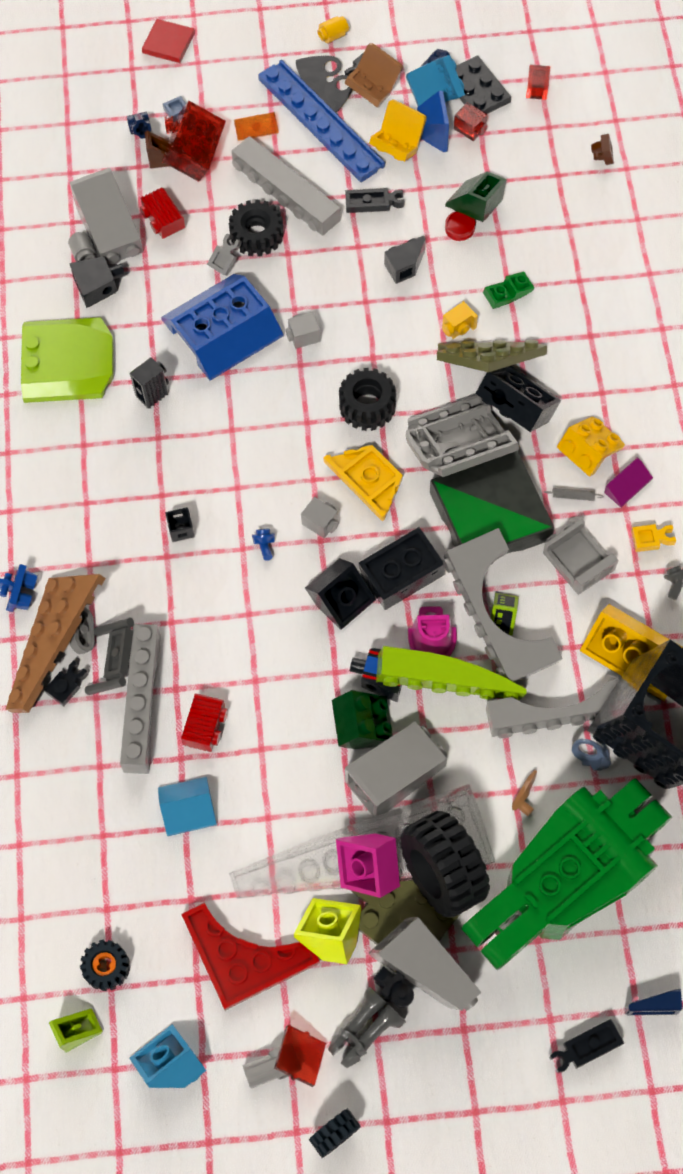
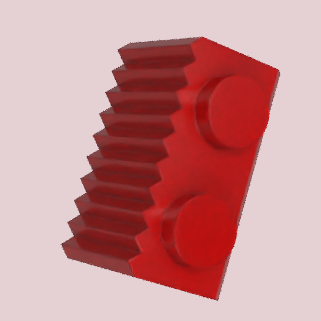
(162, 213)
(203, 723)

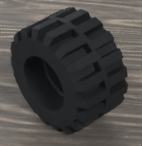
(367, 383)

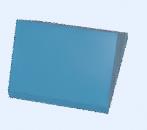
(186, 806)

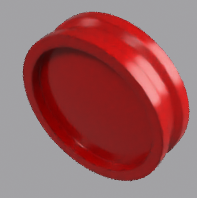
(459, 226)

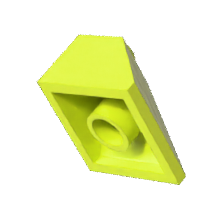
(330, 929)

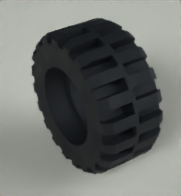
(445, 863)

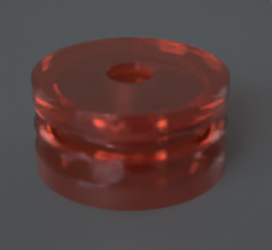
(169, 123)

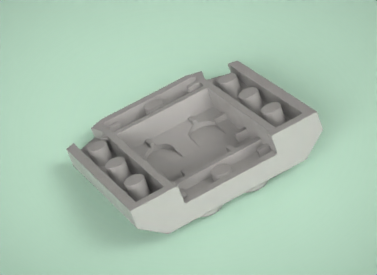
(458, 437)

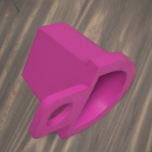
(432, 632)

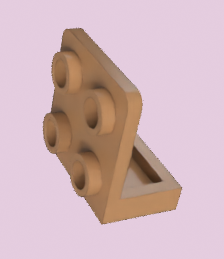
(374, 75)

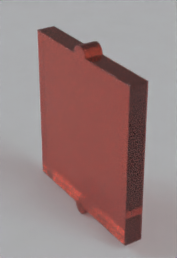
(300, 1055)

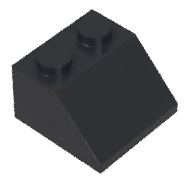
(340, 593)

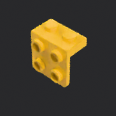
(399, 131)
(589, 444)

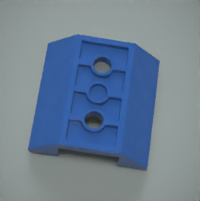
(230, 331)

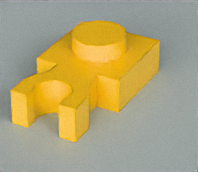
(649, 538)

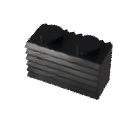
(149, 382)

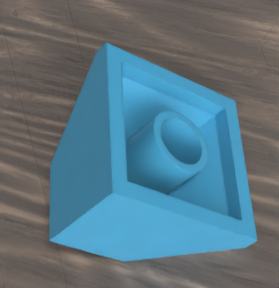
(167, 1061)

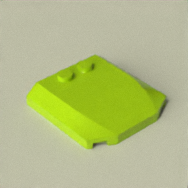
(66, 359)

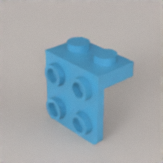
(435, 77)

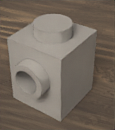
(303, 330)
(320, 517)

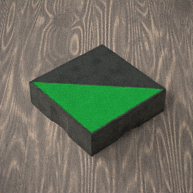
(492, 498)

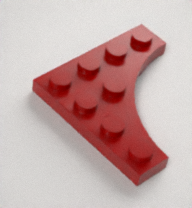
(242, 967)

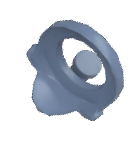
(597, 761)

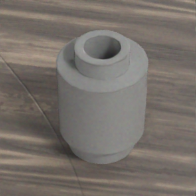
(81, 246)

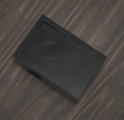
(518, 397)
(402, 568)

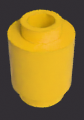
(333, 29)

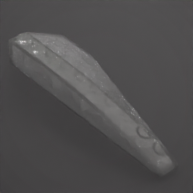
(315, 862)

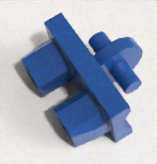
(18, 599)

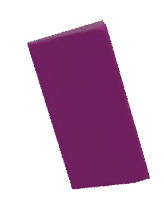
(628, 482)

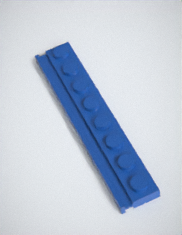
(321, 120)

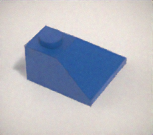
(437, 123)

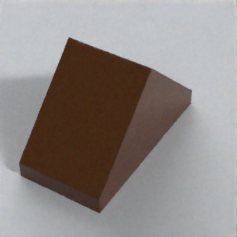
(155, 149)

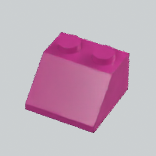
(368, 864)

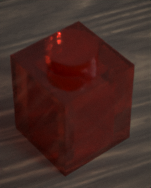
(538, 82)
(470, 121)

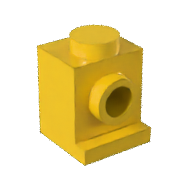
(459, 320)

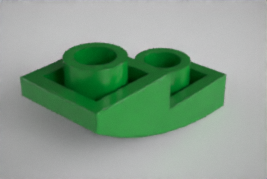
(510, 290)

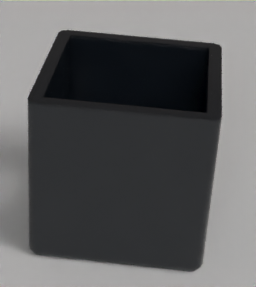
(175, 522)

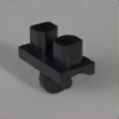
(394, 988)

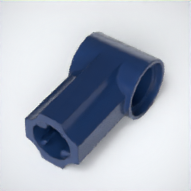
(139, 124)

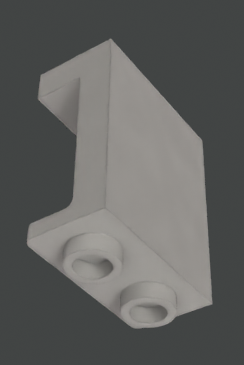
(578, 557)

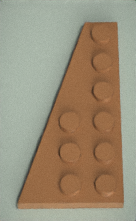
(51, 633)

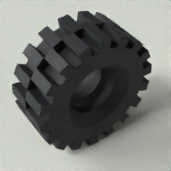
(256, 215)

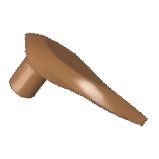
(519, 801)

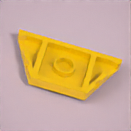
(368, 477)

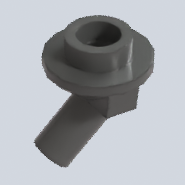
(675, 575)

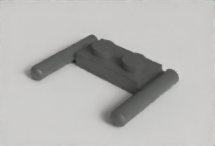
(117, 655)

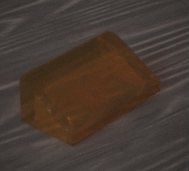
(256, 126)

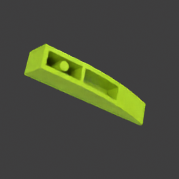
(442, 674)

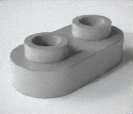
(83, 637)

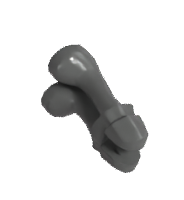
(386, 1019)

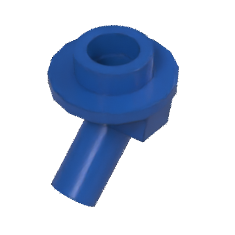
(263, 538)

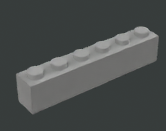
(286, 186)

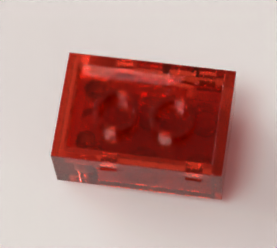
(193, 141)

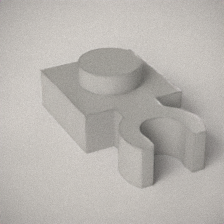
(222, 257)

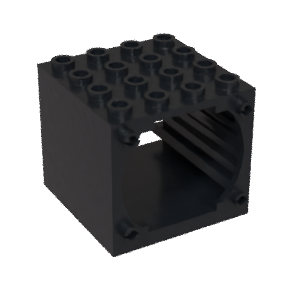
(623, 721)

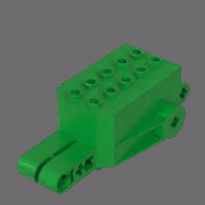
(571, 869)

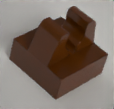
(603, 150)

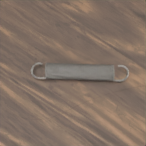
(573, 494)

